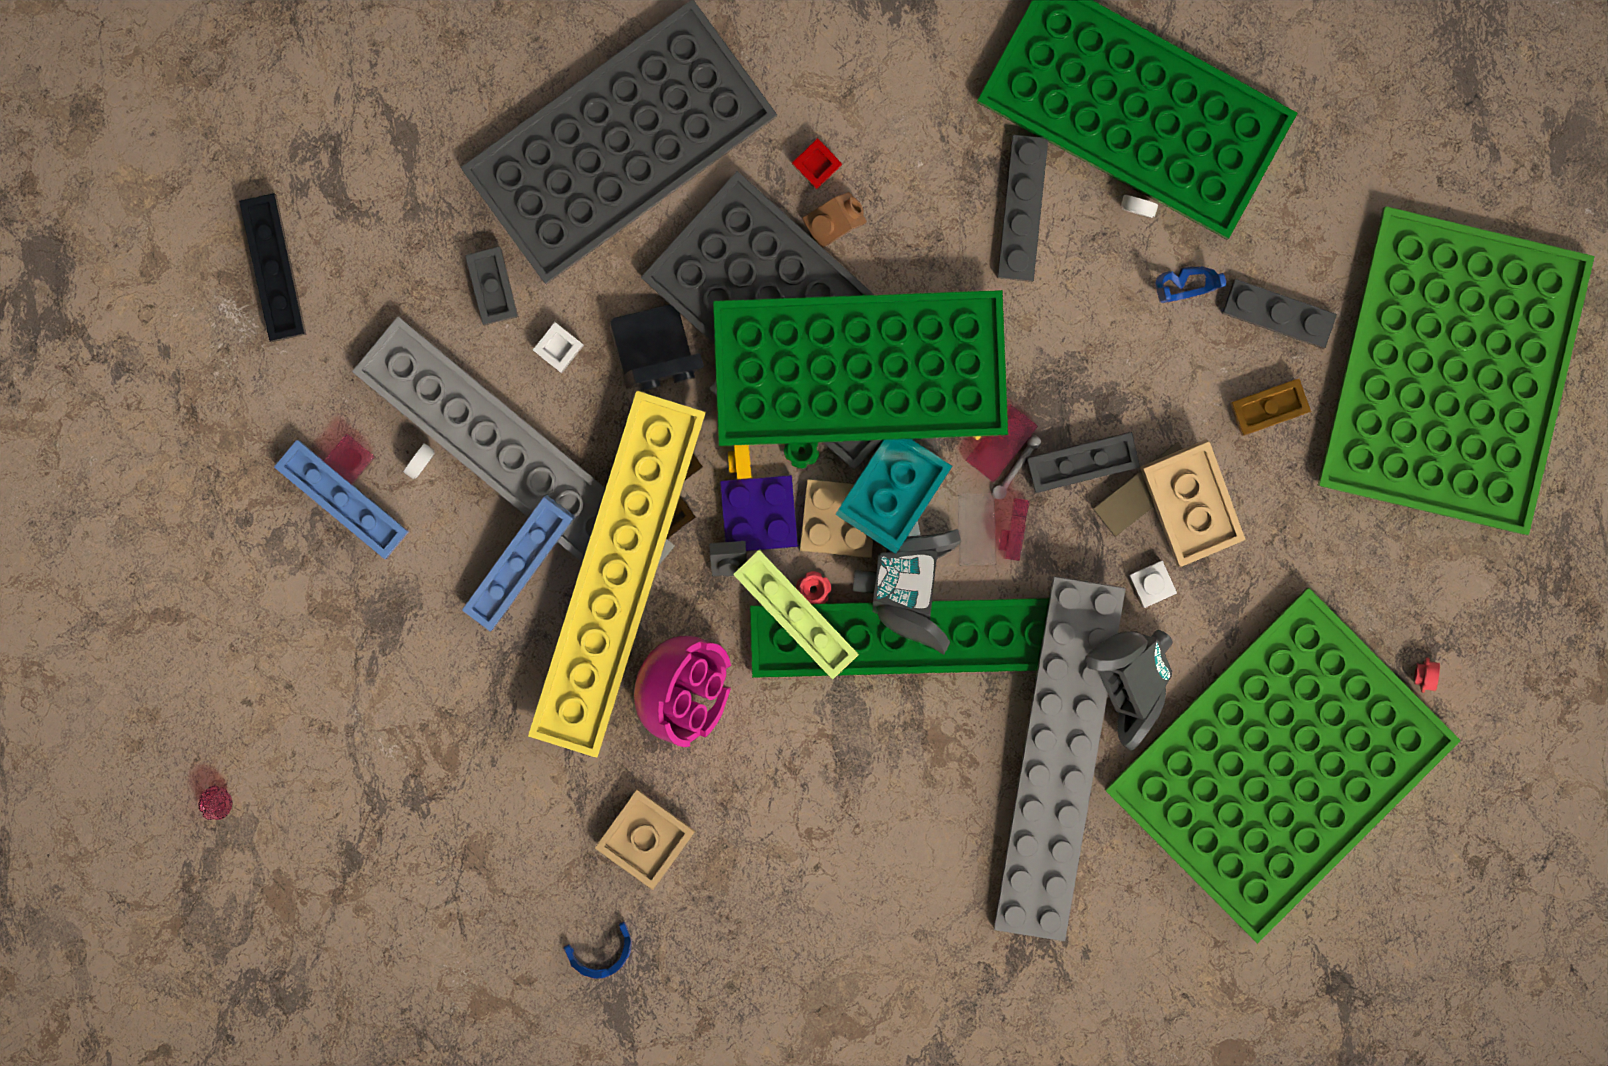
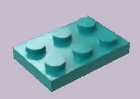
(893, 491)

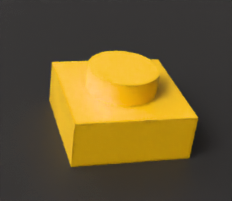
(740, 462)

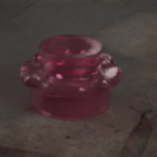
(215, 803)

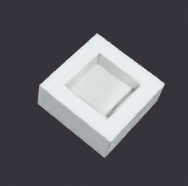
(558, 347)
(1152, 584)

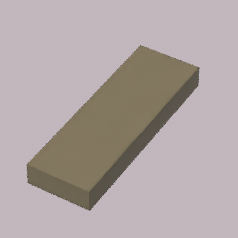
(1128, 501)

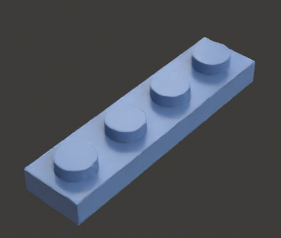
(341, 499)
(518, 563)

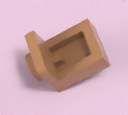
(835, 219)

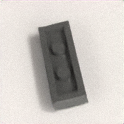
(1279, 314)
(1083, 462)

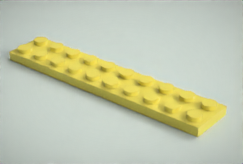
(616, 574)

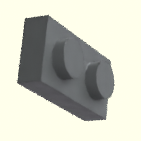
(491, 285)

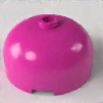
(665, 686)

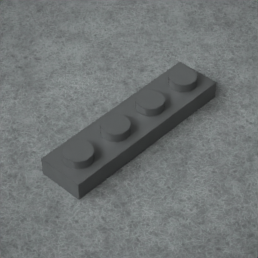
(1022, 208)

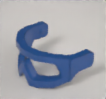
(1212, 282)
(602, 973)

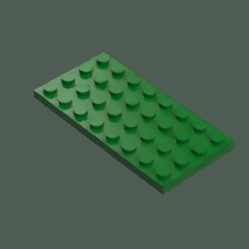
(1138, 109)
(860, 368)

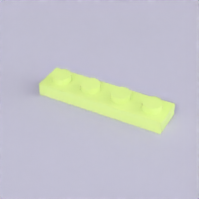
(795, 614)

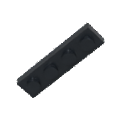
(272, 267)

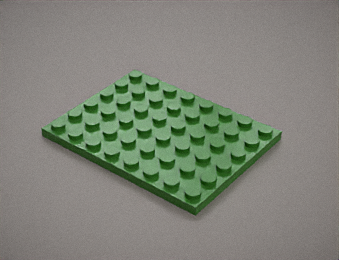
(1455, 370)
(1282, 765)

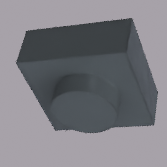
(727, 557)

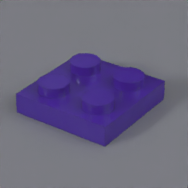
(760, 512)

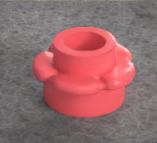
(814, 579)
(1427, 675)

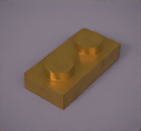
(1270, 407)

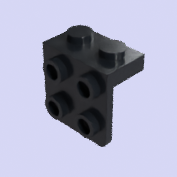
(653, 348)

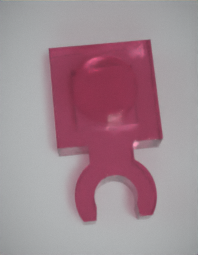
(1012, 539)

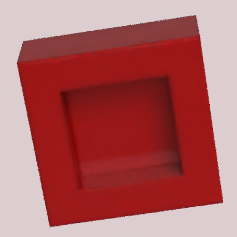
(817, 164)

